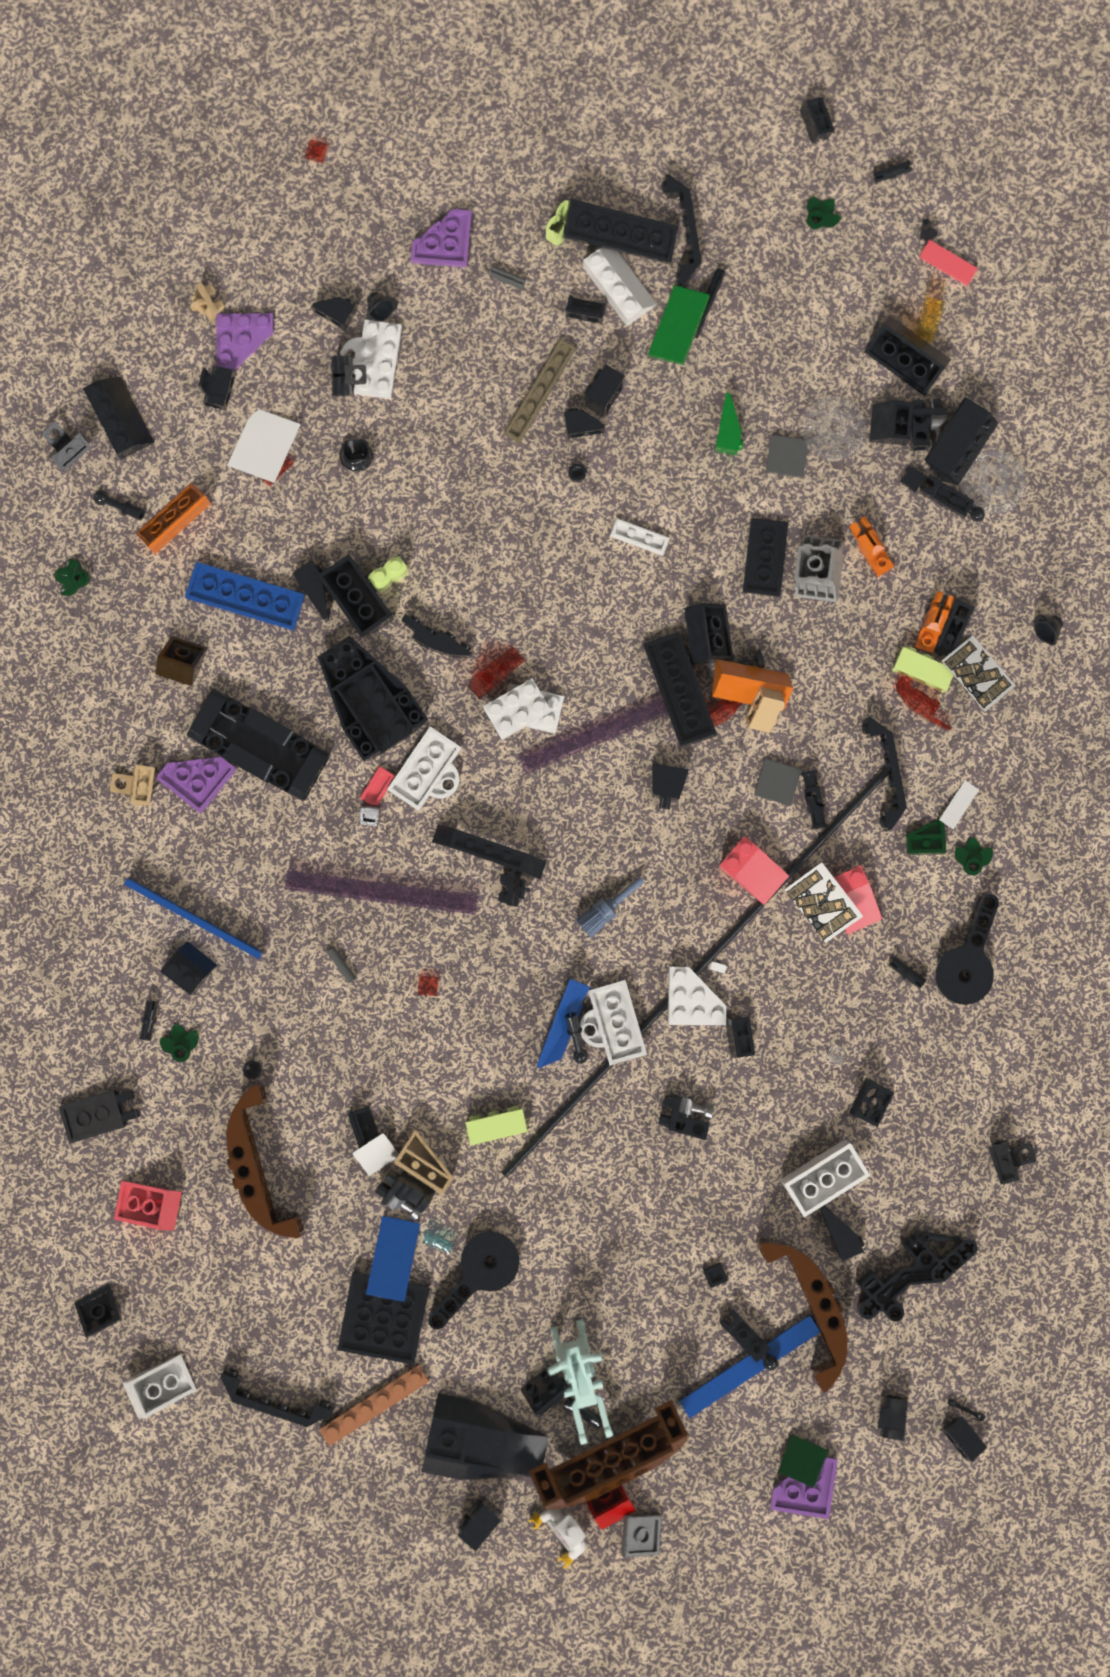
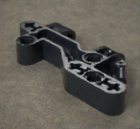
(886, 1291)

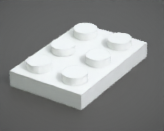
(517, 709)
(550, 721)

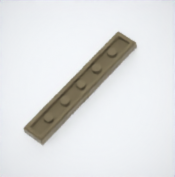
(540, 391)

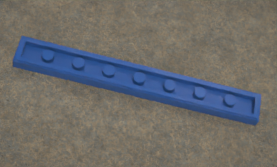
(194, 918)
(747, 1367)

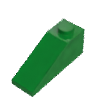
(729, 431)

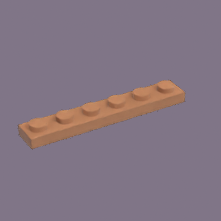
(374, 1405)

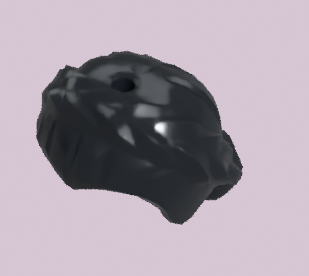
(356, 455)

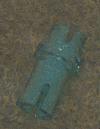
(435, 1241)

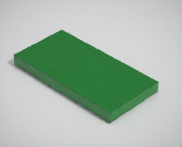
(679, 325)

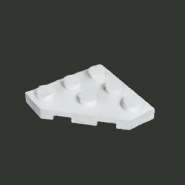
(692, 1000)

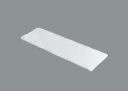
(959, 804)

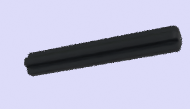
(712, 291)

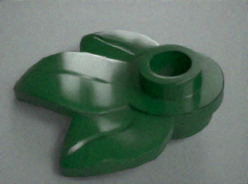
(823, 212)
(68, 577)
(973, 854)
(179, 1040)

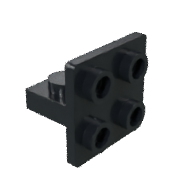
(544, 1391)

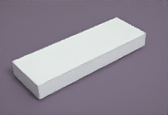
(639, 537)

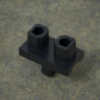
(516, 888)

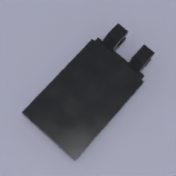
(96, 1115)

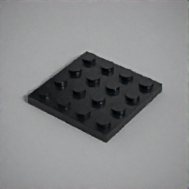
(382, 1325)

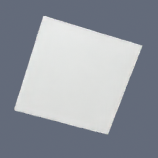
(376, 1154)

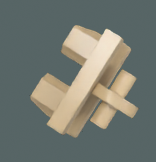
(203, 303)

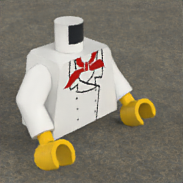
(565, 1529)

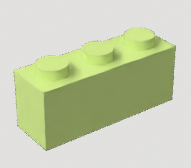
(923, 669)
(496, 1125)

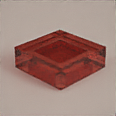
(316, 151)
(428, 985)

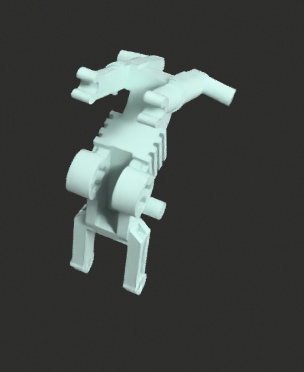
(578, 1369)

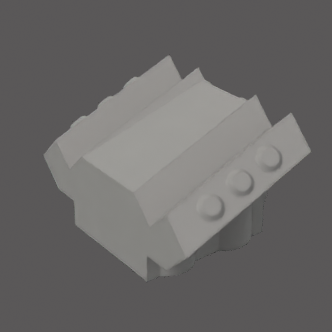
(819, 568)

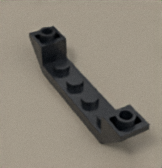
(676, 189)
(875, 729)
(489, 851)
(263, 1404)

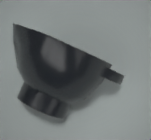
(380, 306)
(1048, 628)

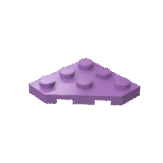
(445, 241)
(240, 336)
(197, 780)
(804, 1500)

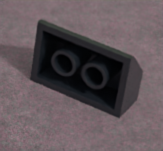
(708, 633)

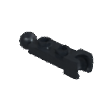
(951, 499)
(750, 1341)

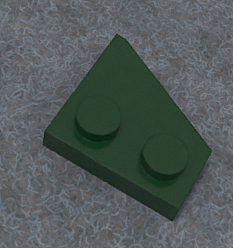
(927, 840)

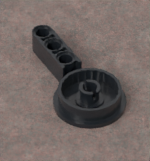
(969, 958)
(478, 1274)

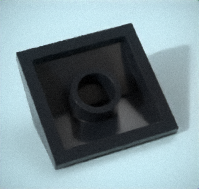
(99, 1312)

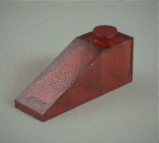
(495, 673)

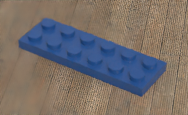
(245, 596)

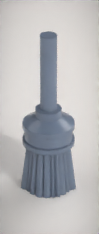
(604, 910)

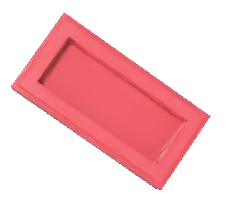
(377, 786)

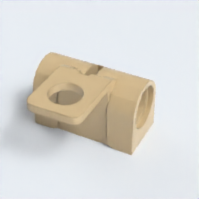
(137, 786)

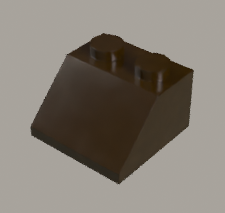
(180, 660)

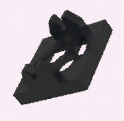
(880, 1107)

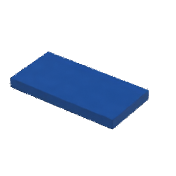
(393, 1259)

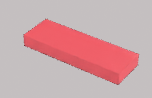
(948, 262)

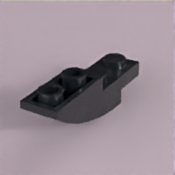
(442, 643)

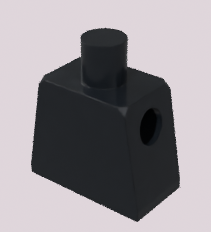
(667, 783)

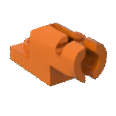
(871, 547)
(933, 623)

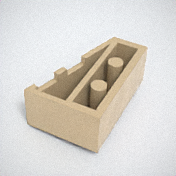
(423, 1164)

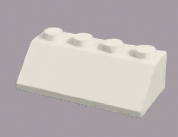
(618, 284)
(825, 1177)

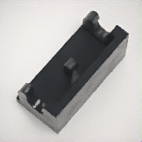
(817, 119)
(585, 310)
(740, 1037)
(363, 1126)
(964, 1438)

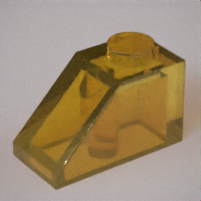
(929, 318)

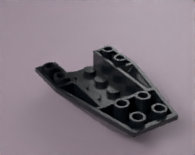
(369, 700)
(479, 1442)

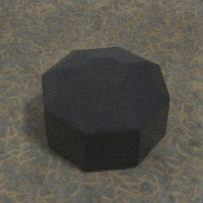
(577, 473)
(252, 1069)

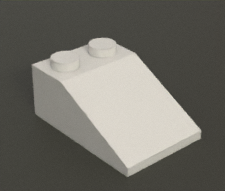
(159, 1386)

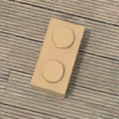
(765, 709)

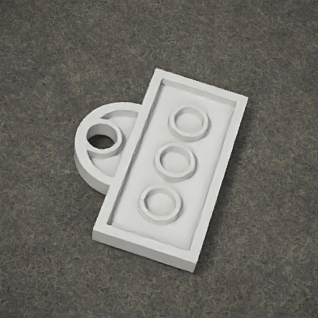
(379, 354)
(427, 770)
(614, 1023)

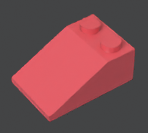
(753, 870)
(859, 891)
(147, 1205)

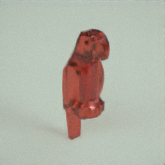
(919, 701)
(723, 711)

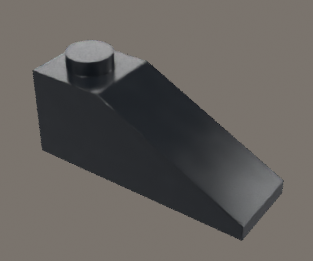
(313, 587)
(956, 626)
(843, 1237)

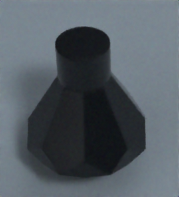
(928, 231)

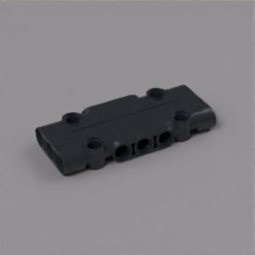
(258, 744)

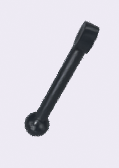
(981, 1417)

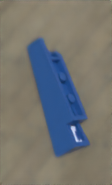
(558, 1038)

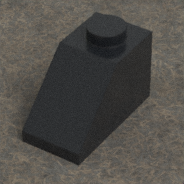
(336, 310)
(581, 424)

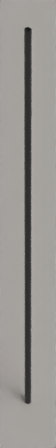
(697, 970)

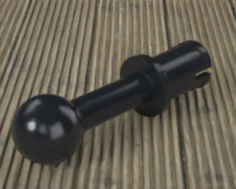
(102, 498)
(580, 1055)

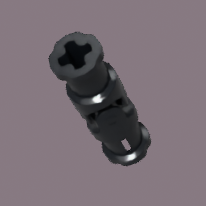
(814, 803)

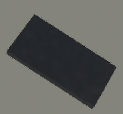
(765, 557)

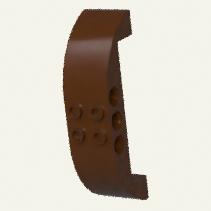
(258, 1203)
(833, 1332)
(611, 1461)

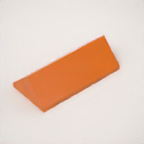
(173, 518)
(741, 682)

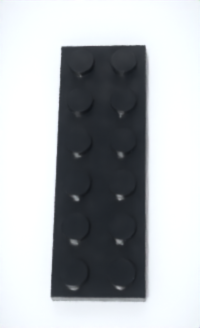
(619, 231)
(679, 690)

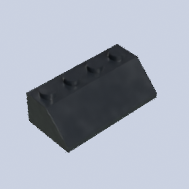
(907, 355)
(118, 416)
(961, 441)
(356, 596)

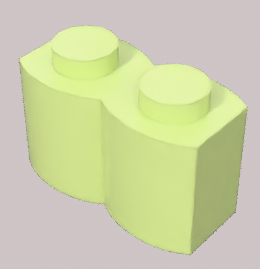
(555, 226)
(392, 572)

